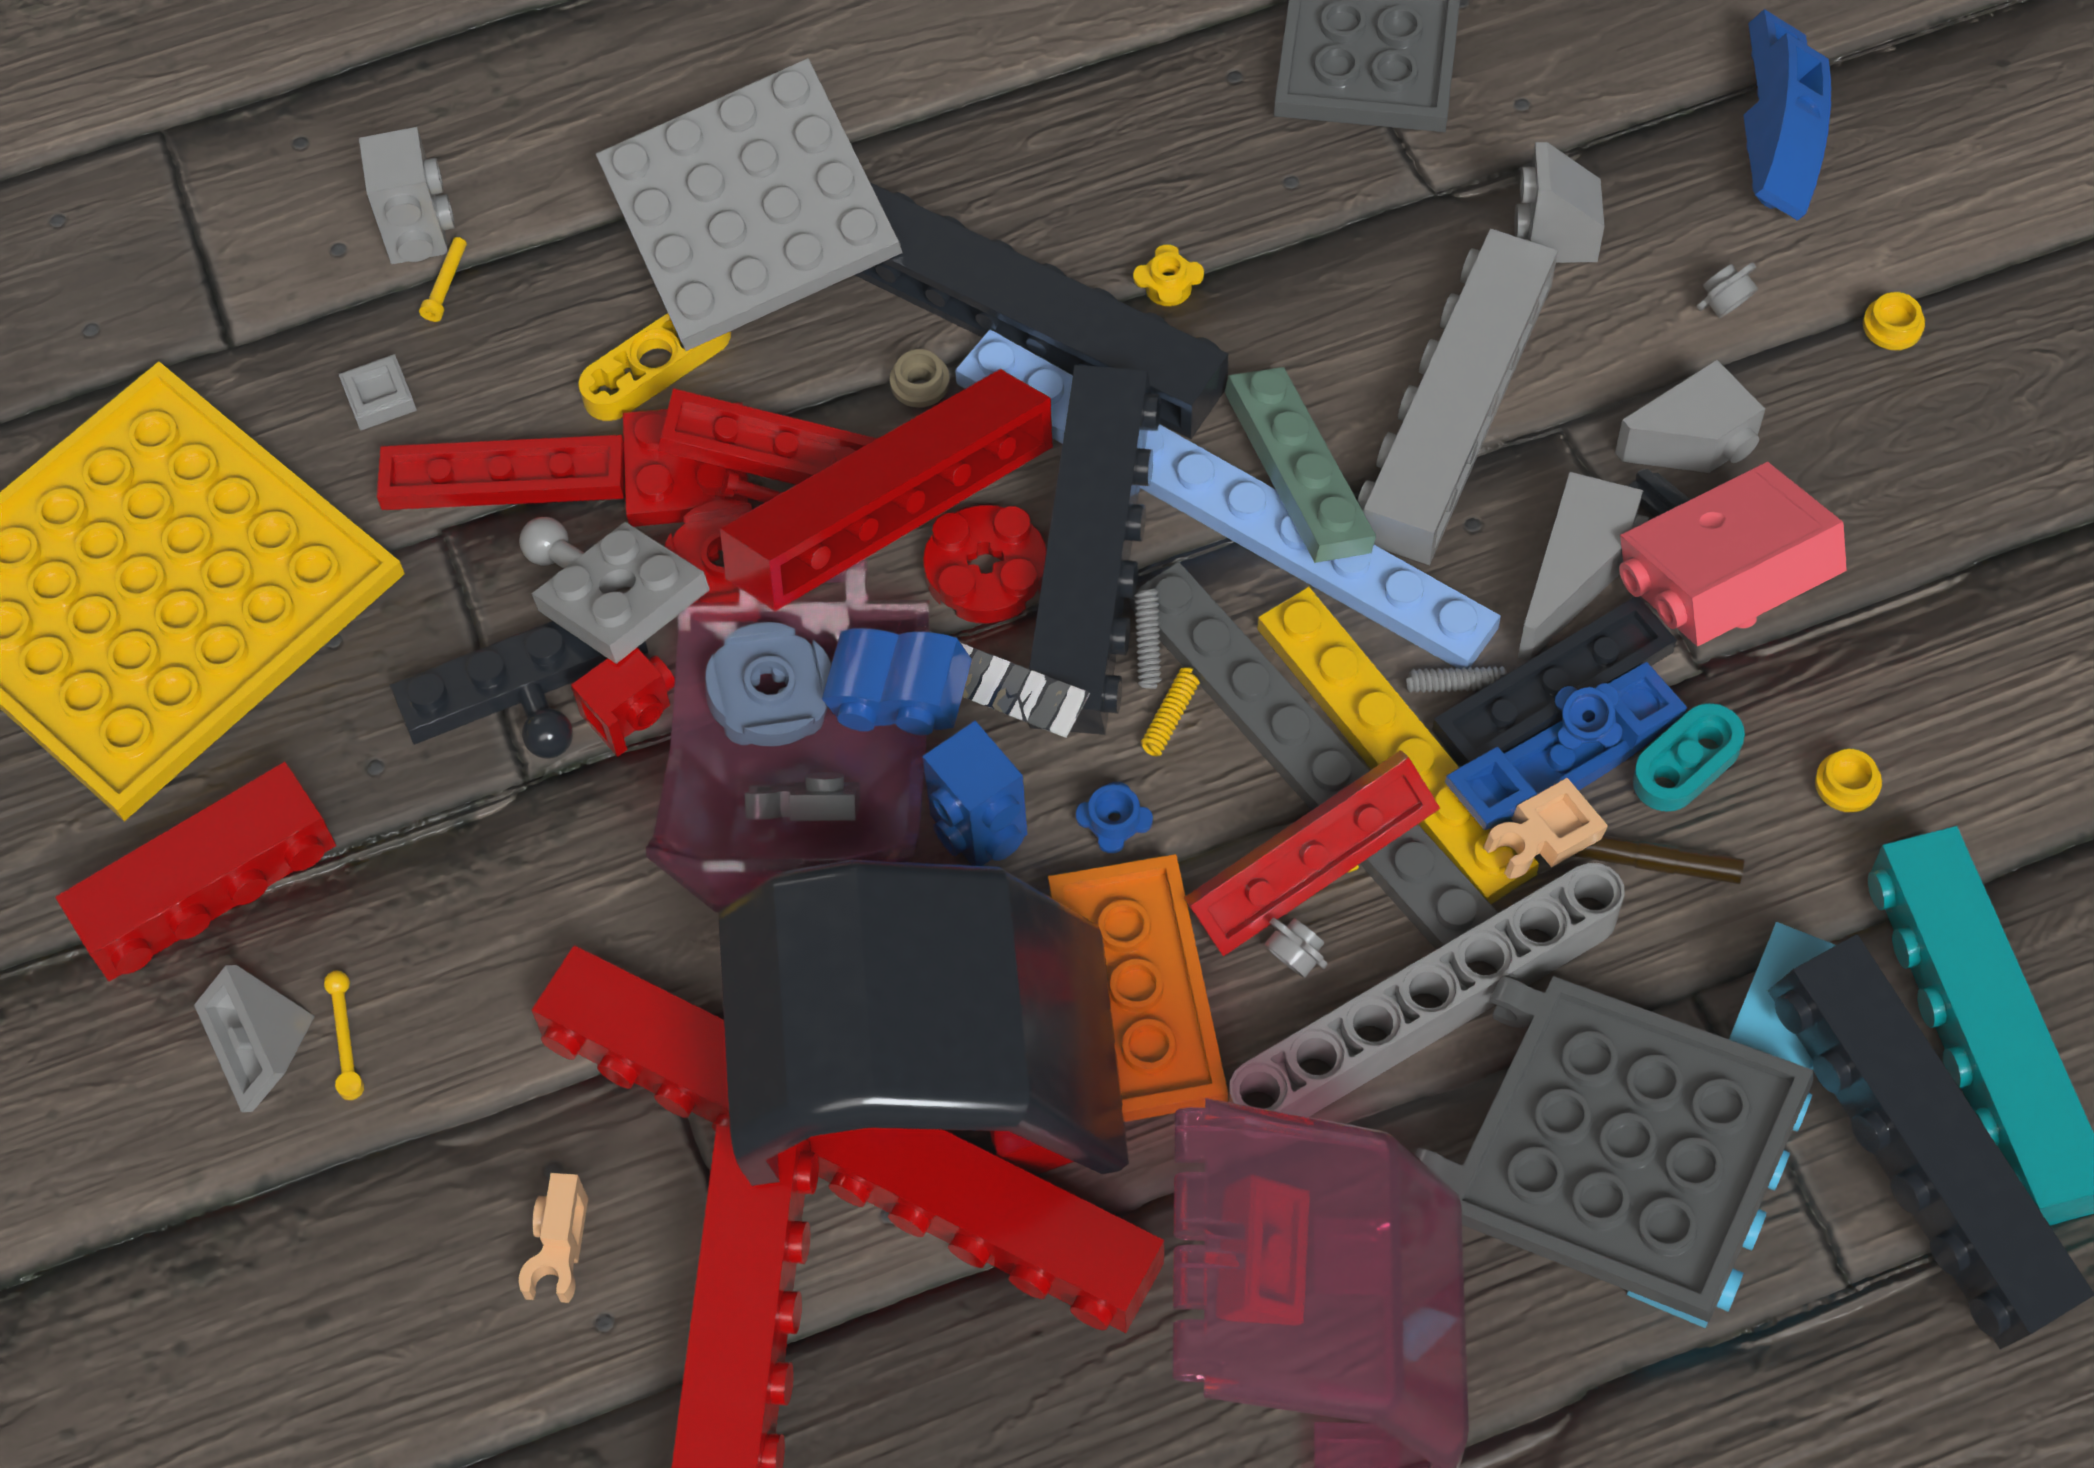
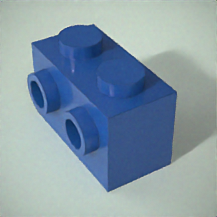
(975, 797)

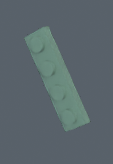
(1300, 465)

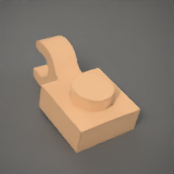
(560, 1225)

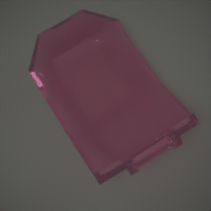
(701, 810)

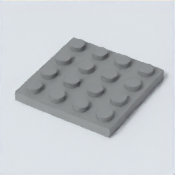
(748, 204)

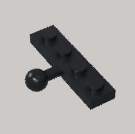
(497, 679)

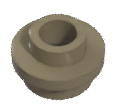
(915, 366)

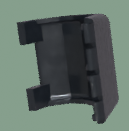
(915, 1007)

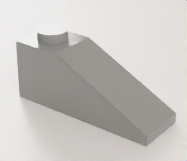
(1580, 555)

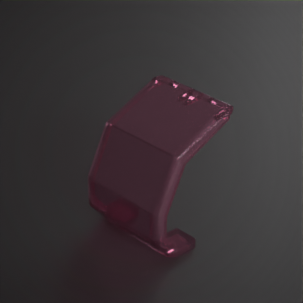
(1322, 1282)

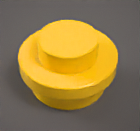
(1894, 321)
(1848, 780)

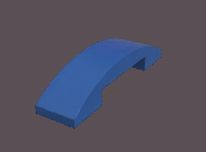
(1501, 781)

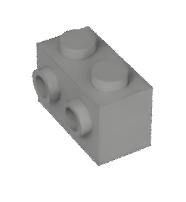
(406, 195)

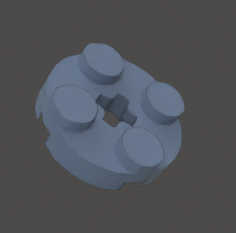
(751, 714)

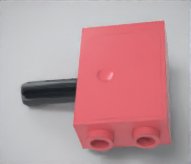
(1728, 550)

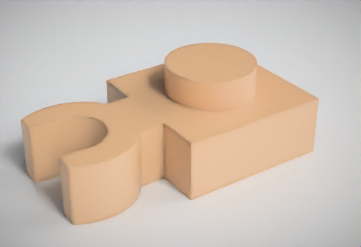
(1548, 824)

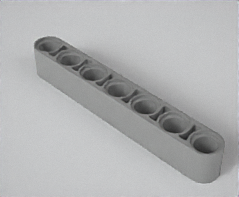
(1441, 974)

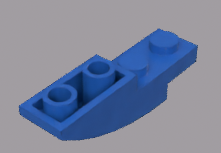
(1792, 118)

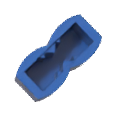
(897, 680)

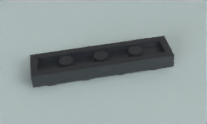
(1524, 699)

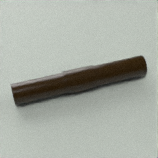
(1665, 859)

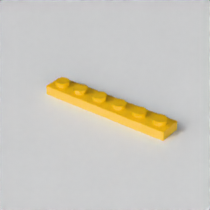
(1381, 725)

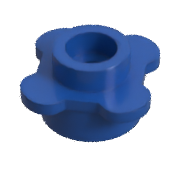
(1599, 701)
(1110, 799)

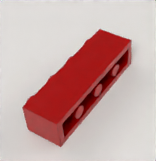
(196, 872)

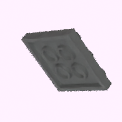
(1368, 62)

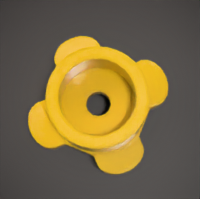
(1168, 289)

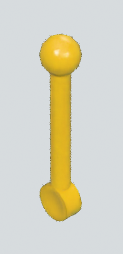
(348, 1083)

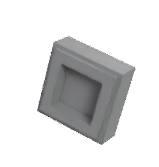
(377, 392)

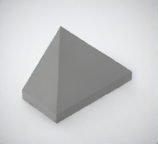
(251, 1032)

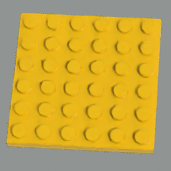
(164, 587)

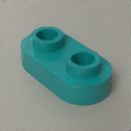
(1684, 760)

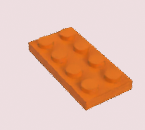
(1154, 984)

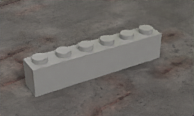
(1458, 394)

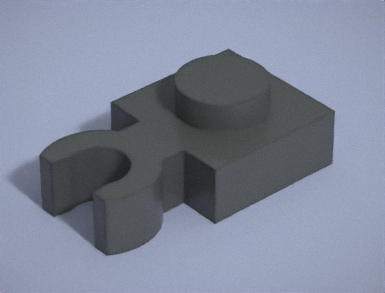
(819, 798)

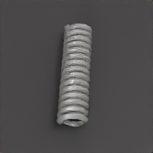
(1148, 638)
(1453, 679)

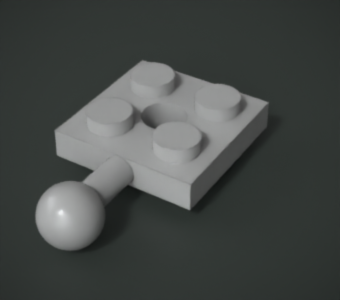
(583, 592)

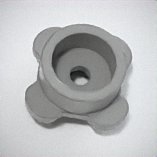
(1728, 289)
(1296, 946)

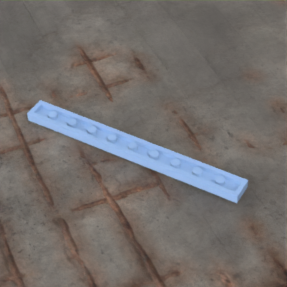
(1256, 518)

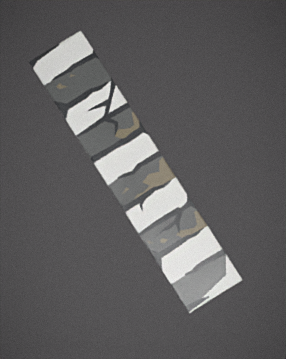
(1023, 693)

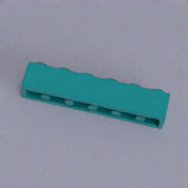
(1986, 1017)

